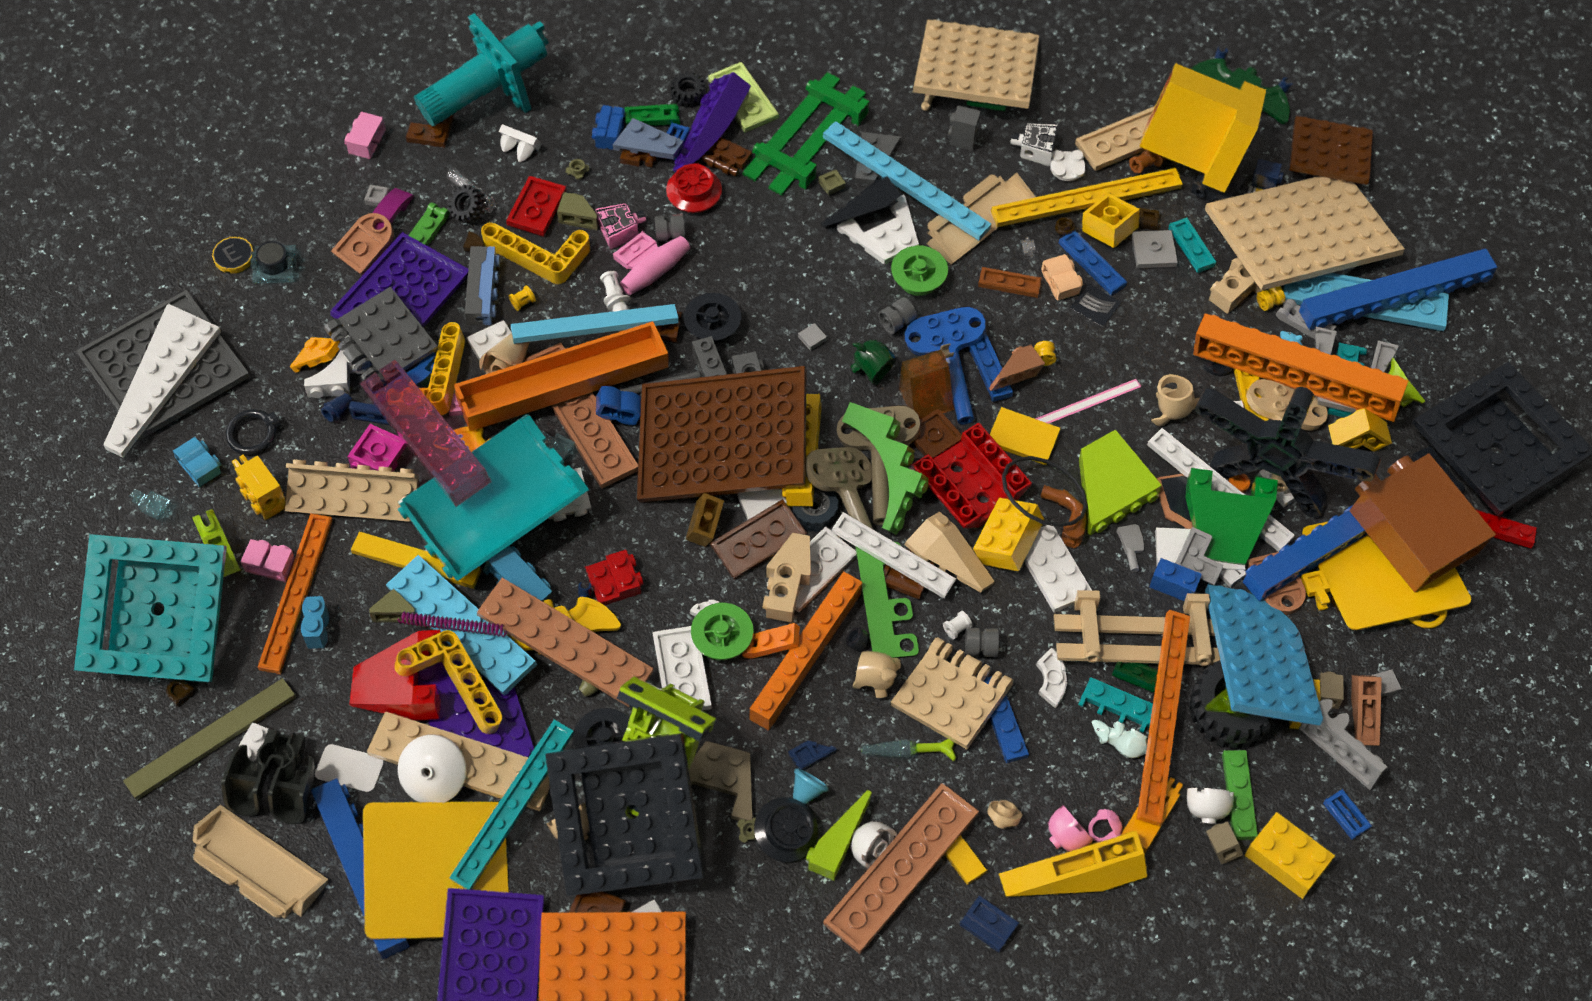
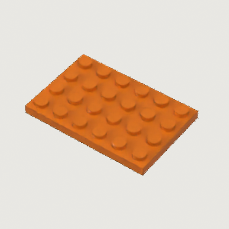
(612, 956)

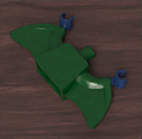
(1275, 100)

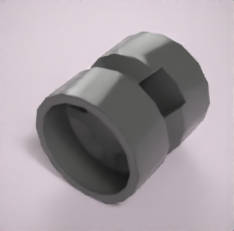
(669, 227)
(899, 314)
(982, 642)

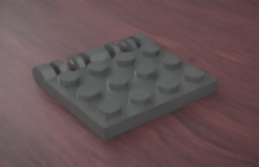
(381, 333)

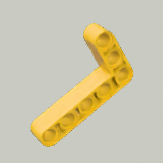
(536, 259)
(445, 368)
(456, 673)

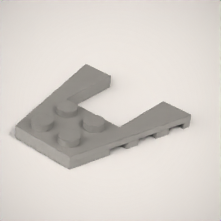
(1383, 355)

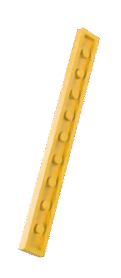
(1085, 197)

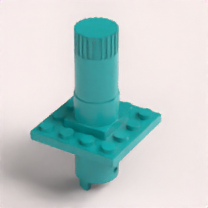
(494, 66)

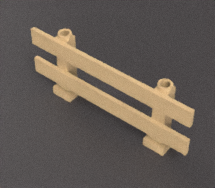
(1091, 624)

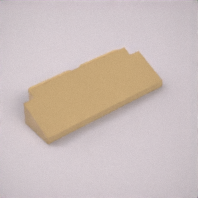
(993, 191)
(255, 864)

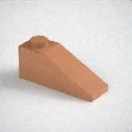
(1021, 366)
(1366, 708)

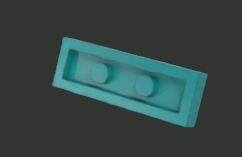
(1192, 245)

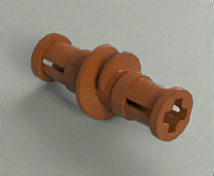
(1146, 159)

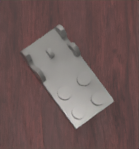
(1343, 747)

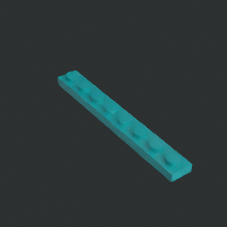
(510, 807)

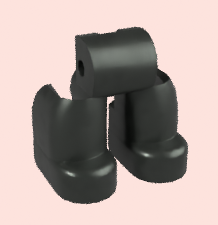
(289, 789)

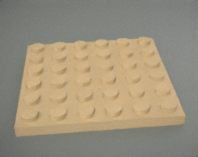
(976, 64)

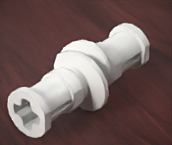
(615, 299)

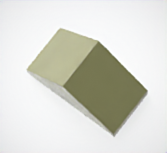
(390, 608)

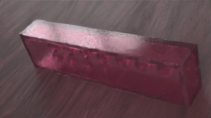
(426, 433)

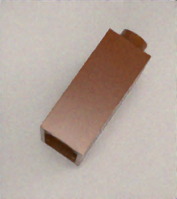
(1420, 520)

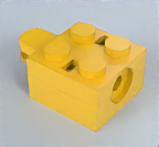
(259, 486)

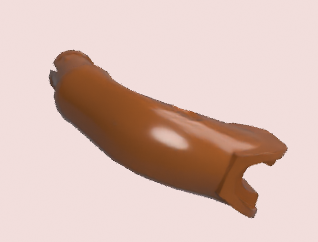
(1073, 534)

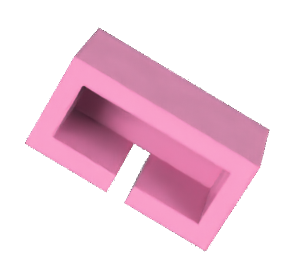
(364, 131)
(268, 561)

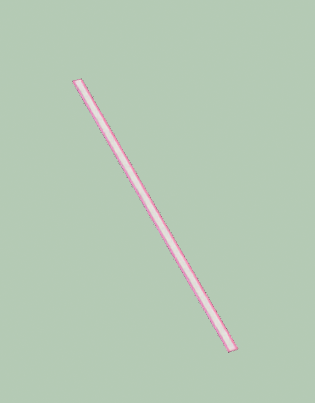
(1088, 402)

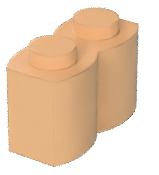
(1061, 277)

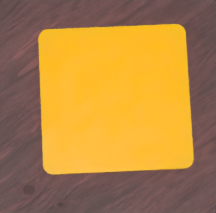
(1374, 592)
(410, 860)

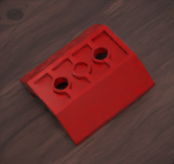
(981, 475)

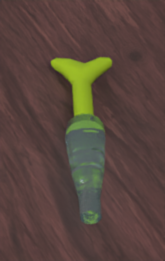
(908, 748)

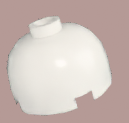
(1210, 804)
(871, 841)

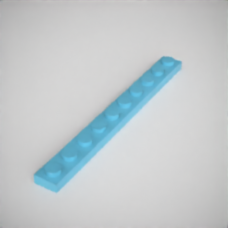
(907, 180)

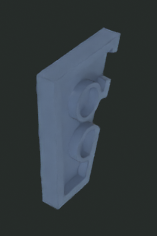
(647, 139)

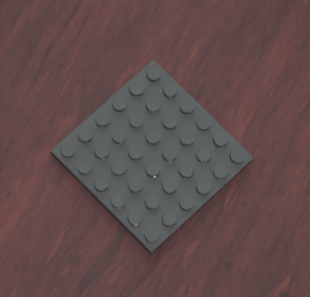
(118, 354)

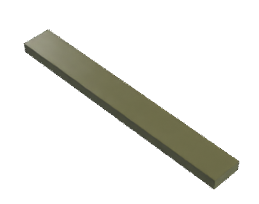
(209, 739)

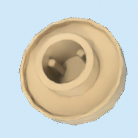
(1004, 813)

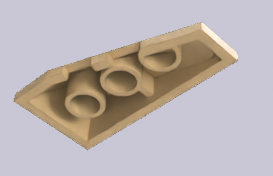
(945, 545)

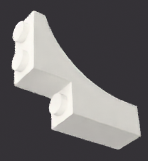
(333, 379)

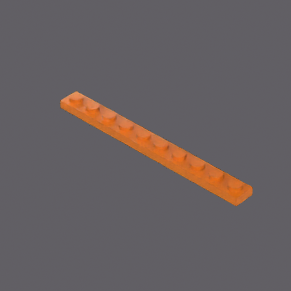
(1163, 718)

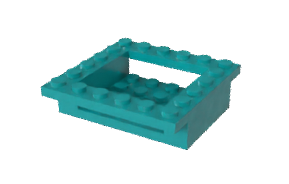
(150, 572)

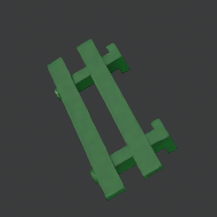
(800, 165)

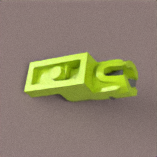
(212, 533)

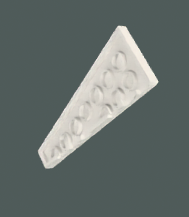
(167, 361)

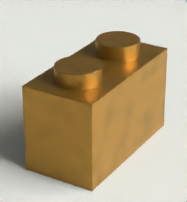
(704, 520)

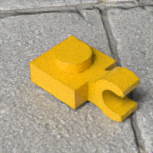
(1317, 585)

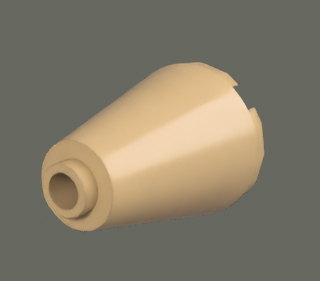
(503, 355)

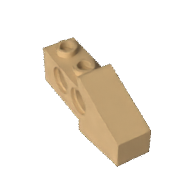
(1233, 287)
(792, 560)

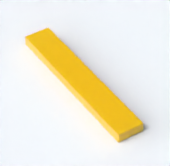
(401, 555)

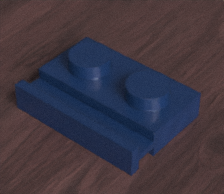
(989, 923)

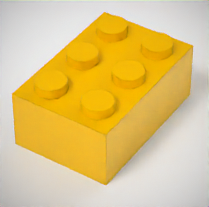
(1008, 535)
(1289, 855)

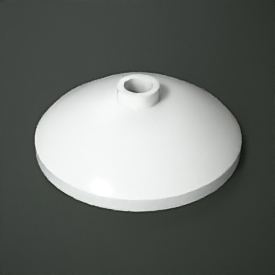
(445, 765)

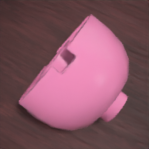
(1067, 831)

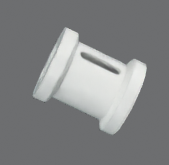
(957, 625)

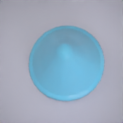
(807, 786)

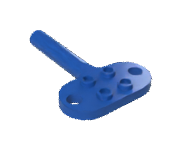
(951, 328)

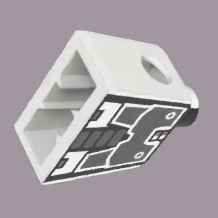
(1036, 142)

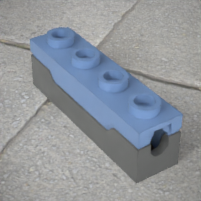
(481, 285)

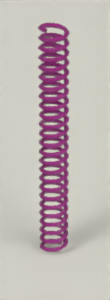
(445, 621)

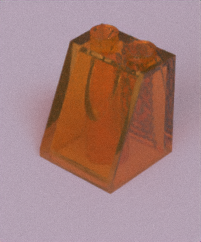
(926, 384)

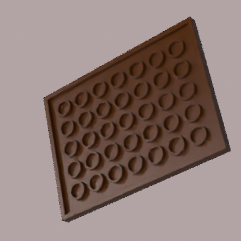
(723, 434)

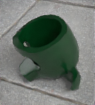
(873, 359)

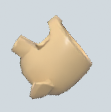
(1174, 402)
(876, 670)

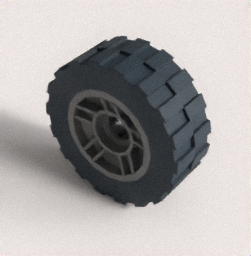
(821, 517)

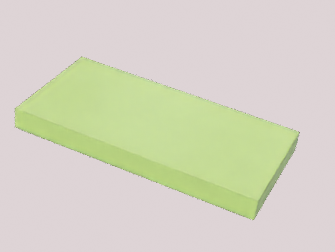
(756, 107)

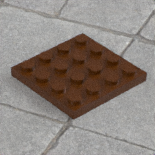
(1331, 150)

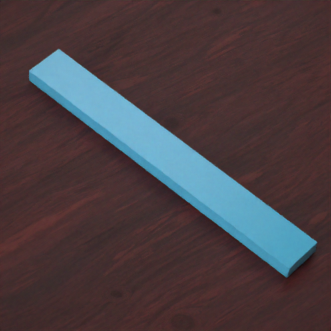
(593, 323)

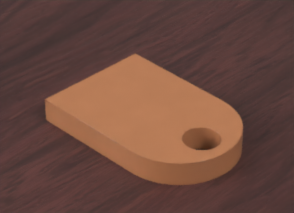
(364, 243)
(1293, 591)

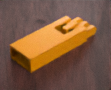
(1147, 831)

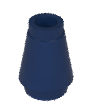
(335, 408)

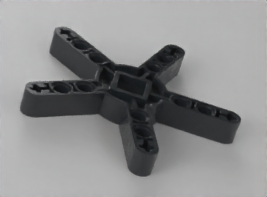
(1283, 448)

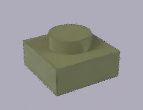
(832, 182)

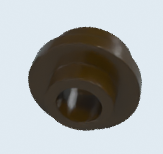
(1064, 226)

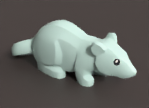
(1128, 743)

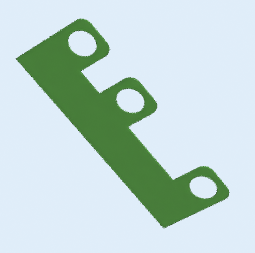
(881, 610)

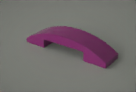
(392, 204)

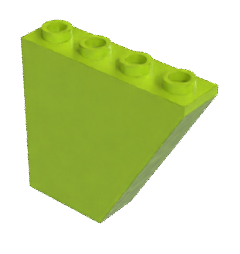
(1114, 481)

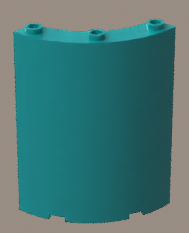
(524, 492)

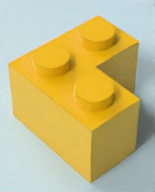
(1360, 429)

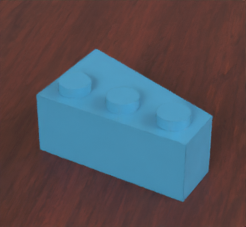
(511, 567)

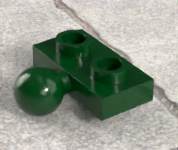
(1137, 674)

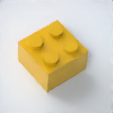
(1110, 220)

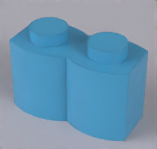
(197, 461)
(315, 622)

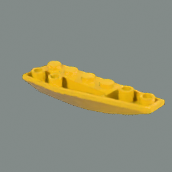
(1080, 870)

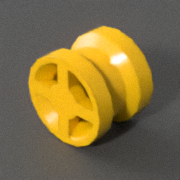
(1046, 351)

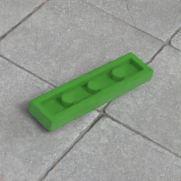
(1238, 781)

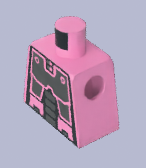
(619, 224)

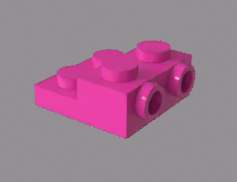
(376, 449)

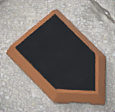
(1173, 499)

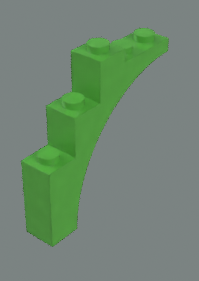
(896, 458)

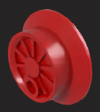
(693, 188)

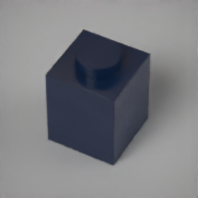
(1266, 174)

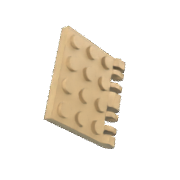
(950, 696)

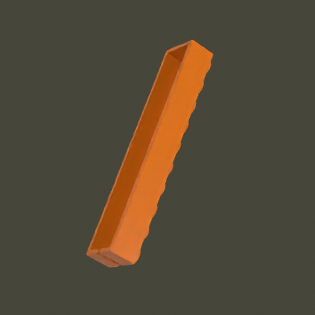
(561, 376)

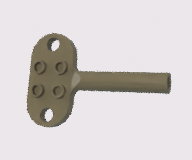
(857, 440)
(840, 472)

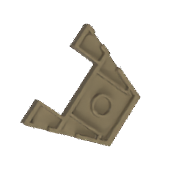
(727, 772)

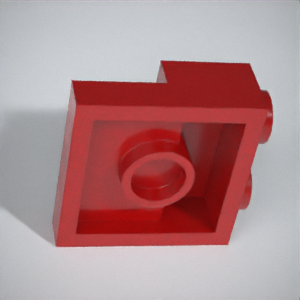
(614, 578)

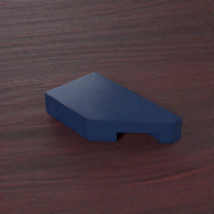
(809, 754)

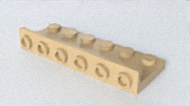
(348, 490)

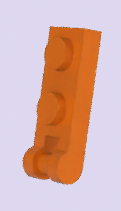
(773, 641)

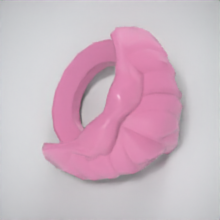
(1113, 820)

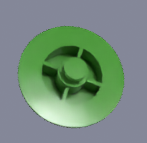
(919, 269)
(722, 631)

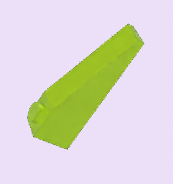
(833, 846)

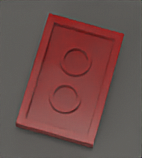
(536, 205)

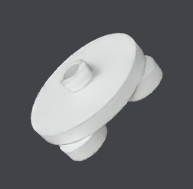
(1067, 165)

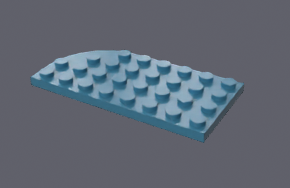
(1262, 658)

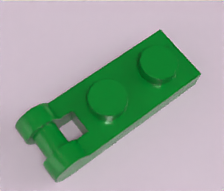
(653, 114)

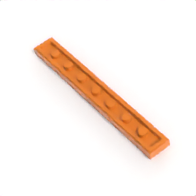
(295, 594)

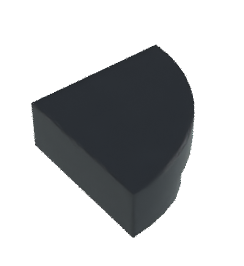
(1217, 369)

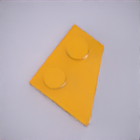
(315, 352)

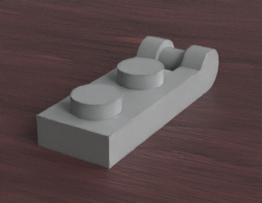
(1296, 321)

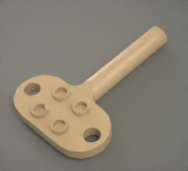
(1273, 406)

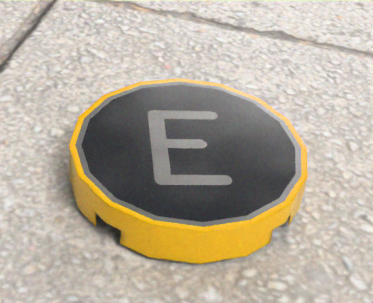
(232, 254)

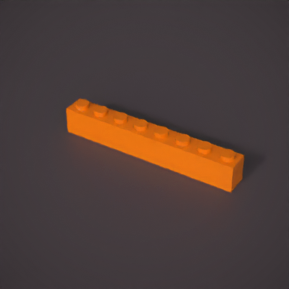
(802, 658)

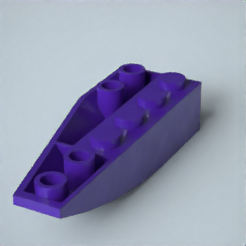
(713, 117)

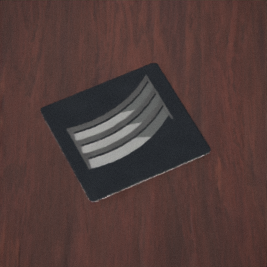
(1095, 305)

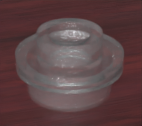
(1028, 246)

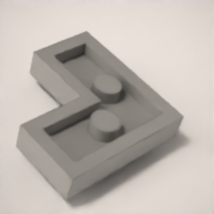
(1193, 556)

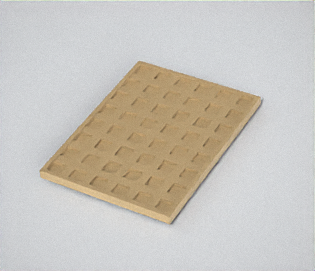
(1303, 230)

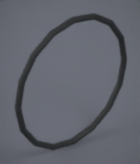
(1032, 516)

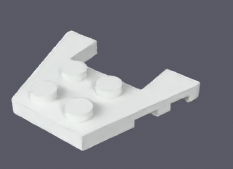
(886, 239)

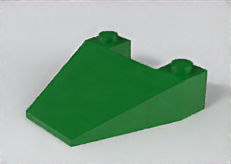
(1229, 517)

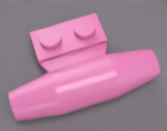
(648, 260)

